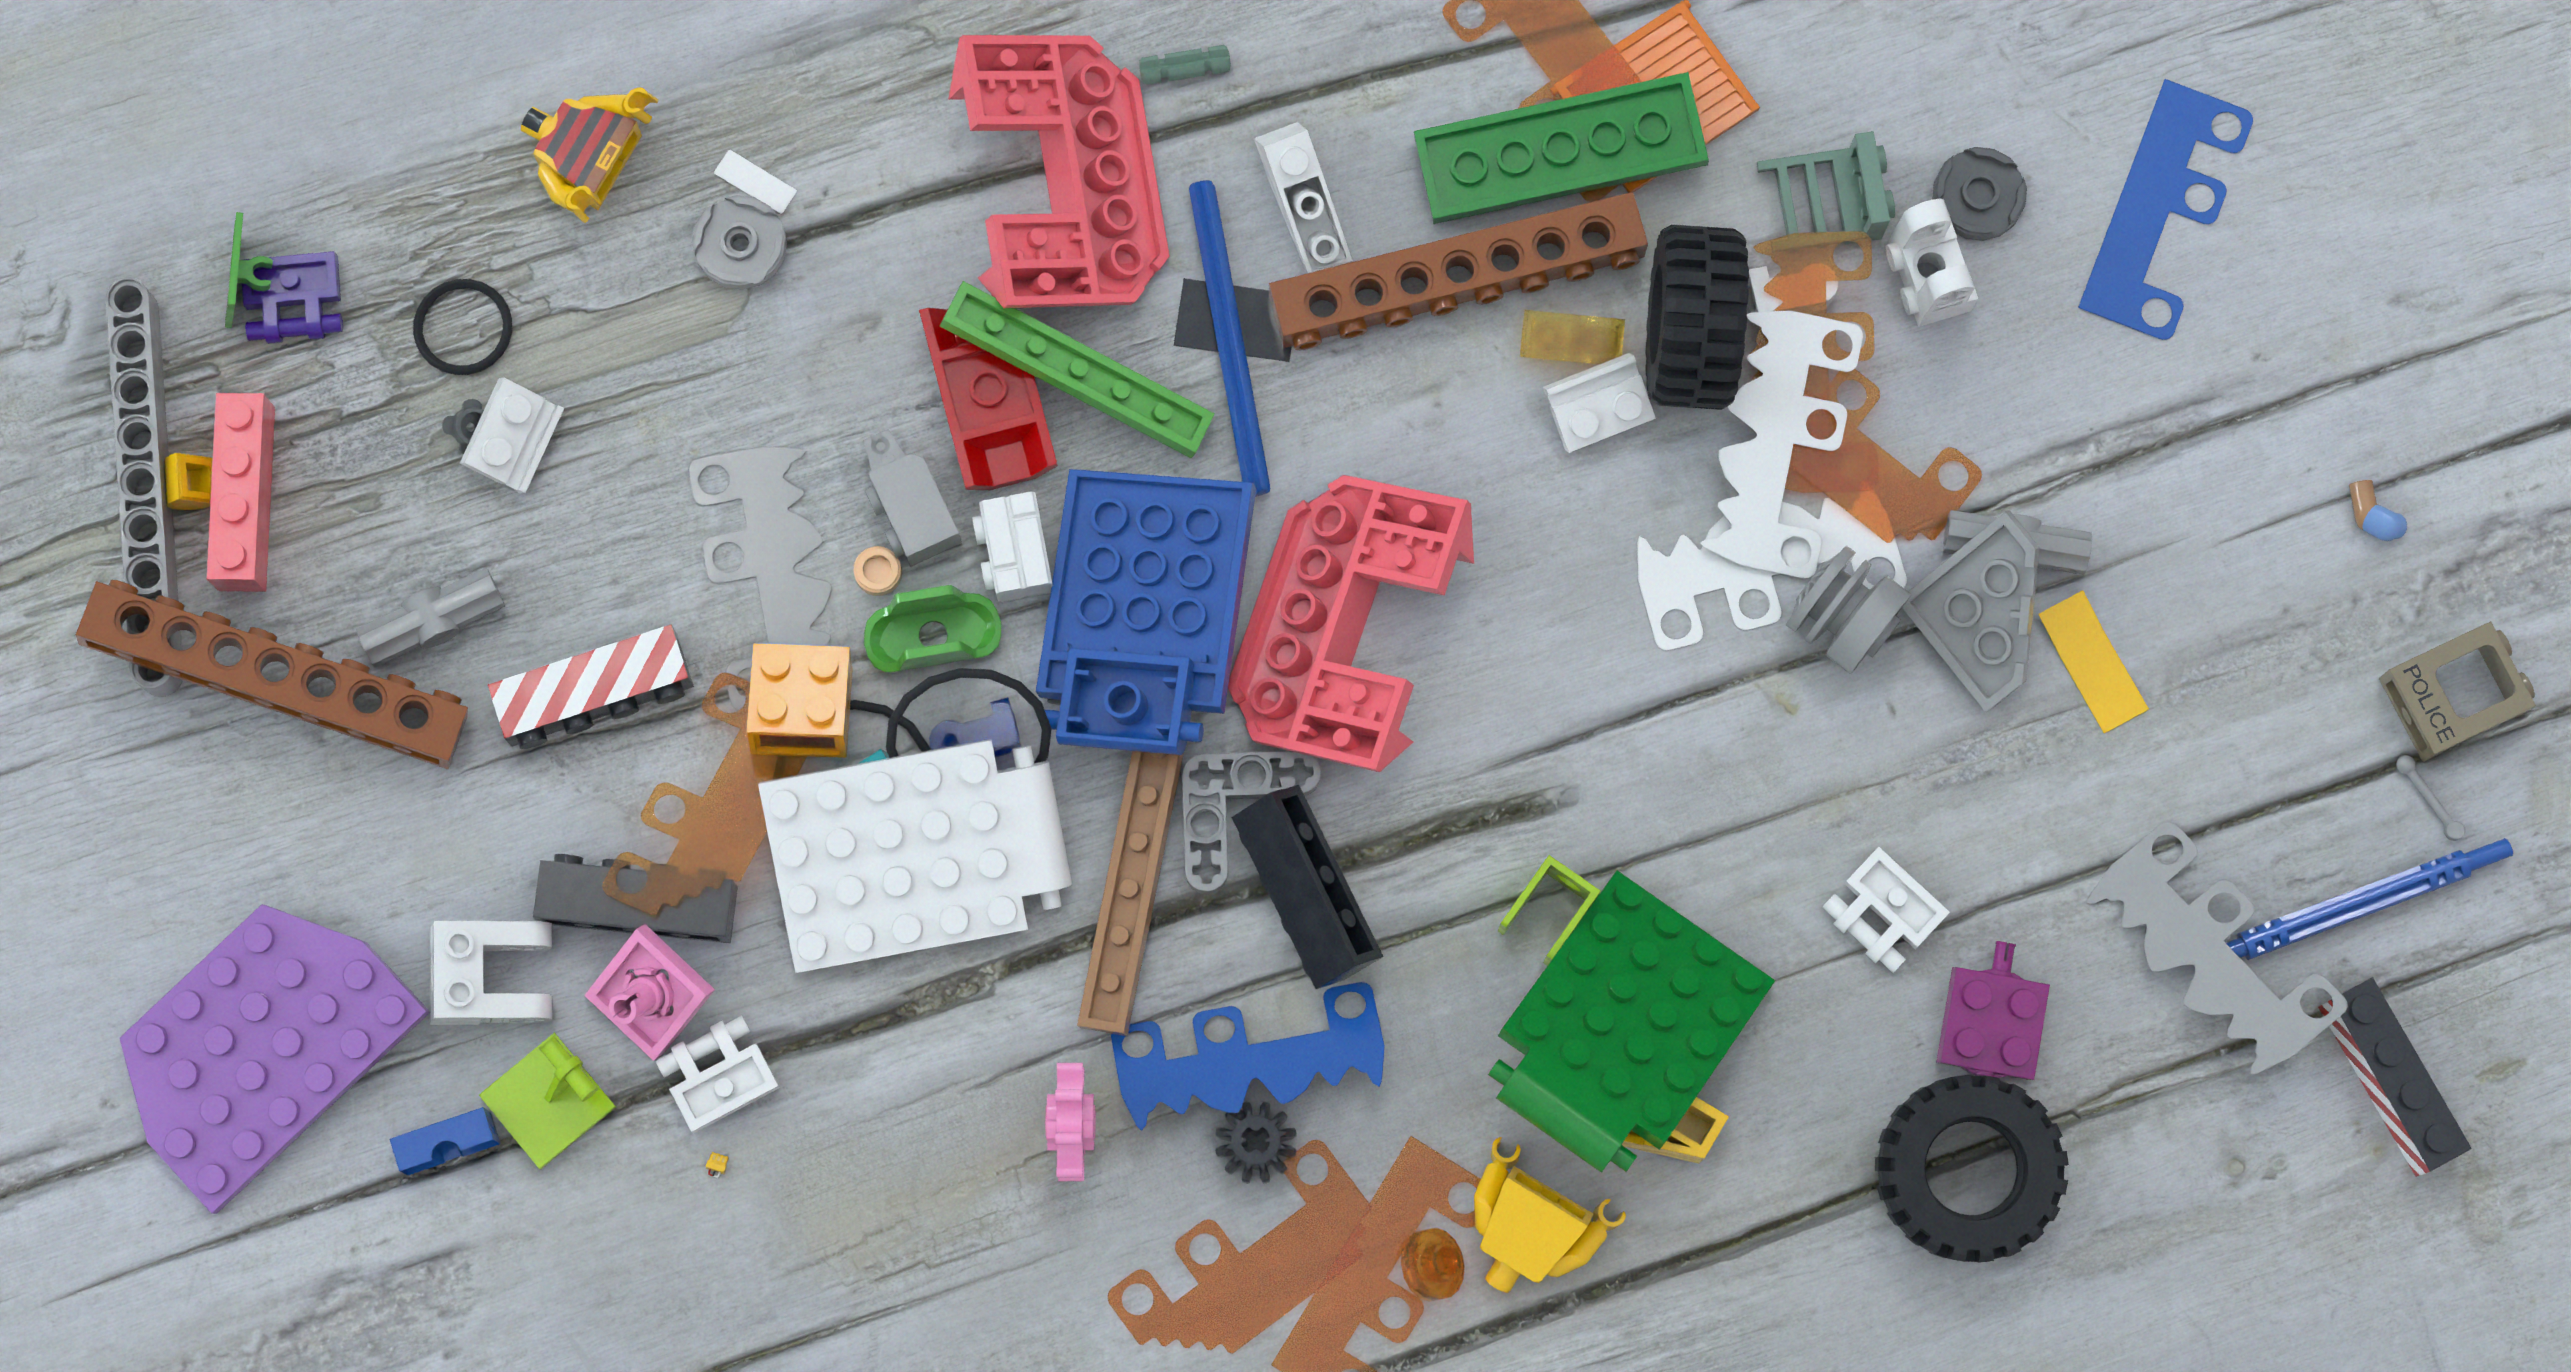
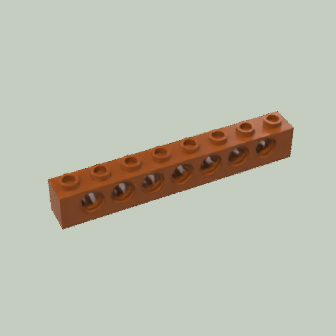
(1612, 217)
(114, 603)

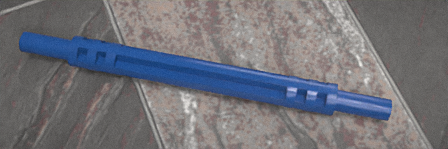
(2366, 900)

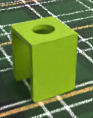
(1566, 878)

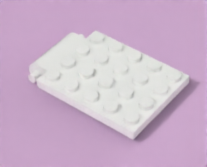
(912, 852)

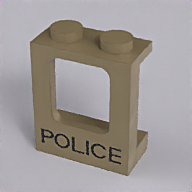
(2425, 706)

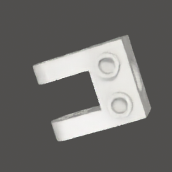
(1928, 236)
(458, 972)

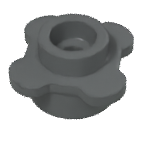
(457, 424)

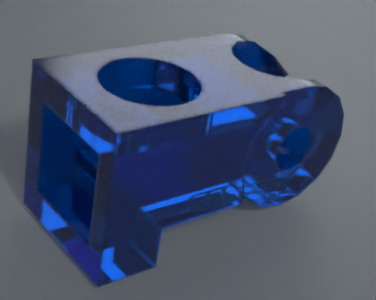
(999, 727)

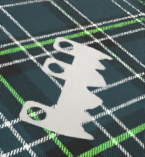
(1778, 415)
(1675, 579)

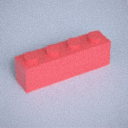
(241, 492)

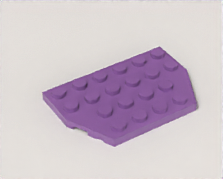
(260, 1047)

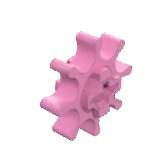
(1070, 1122)

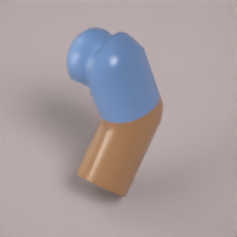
(2373, 517)

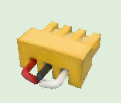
(717, 1164)

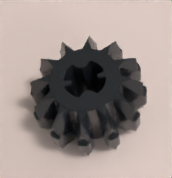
(1256, 1126)

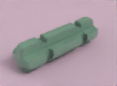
(1184, 64)

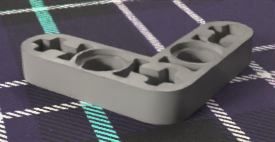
(1214, 801)

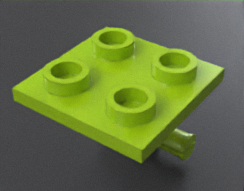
(547, 1101)

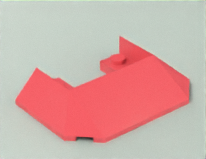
(1097, 164)
(1313, 607)

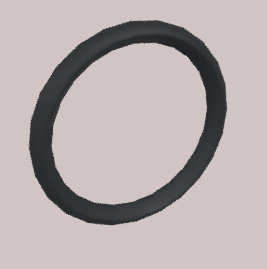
(462, 369)

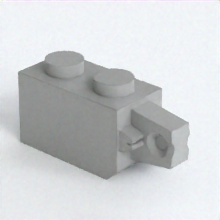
(910, 500)

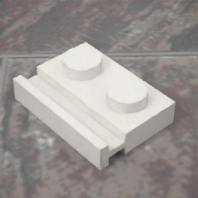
(1599, 402)
(511, 435)

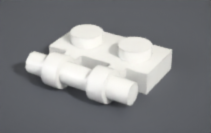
(1895, 899)
(726, 1085)

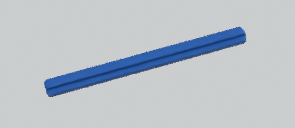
(1229, 335)

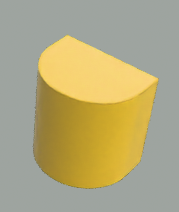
(188, 481)

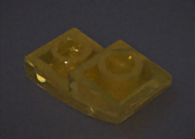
(1571, 337)

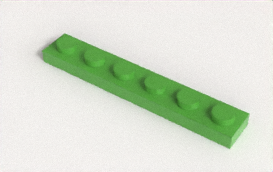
(1077, 370)

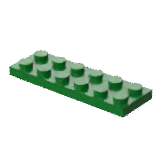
(1561, 148)

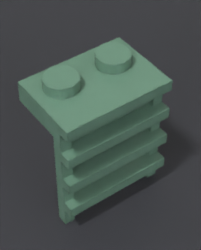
(1857, 186)

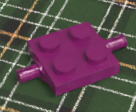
(1993, 1020)

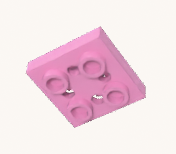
(643, 1003)

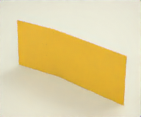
(2093, 662)

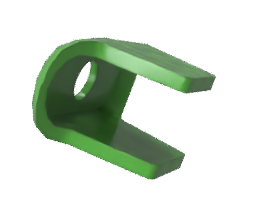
(894, 631)

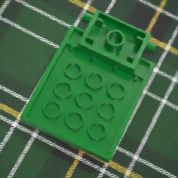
(1625, 1026)

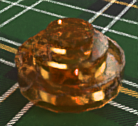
(1432, 1264)

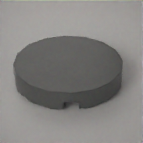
(1981, 192)

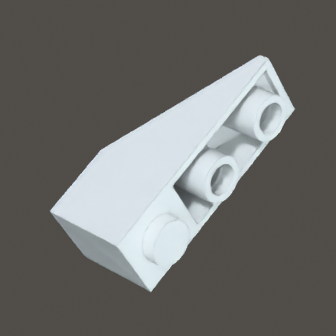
(1303, 197)

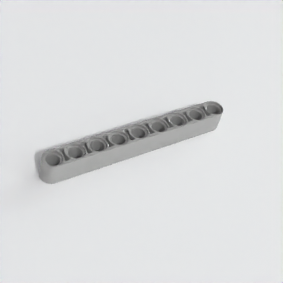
(146, 462)

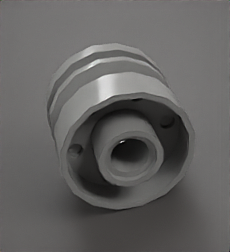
(1849, 610)

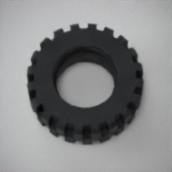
(1697, 317)
(2037, 1156)

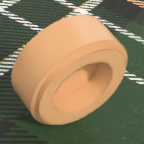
(877, 571)

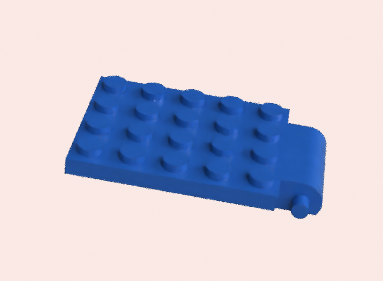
(1143, 608)

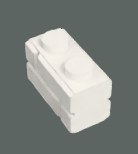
(1014, 546)

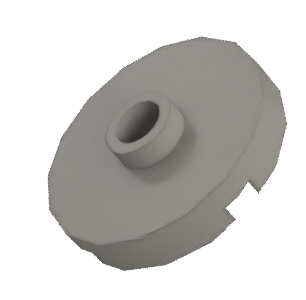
(737, 219)

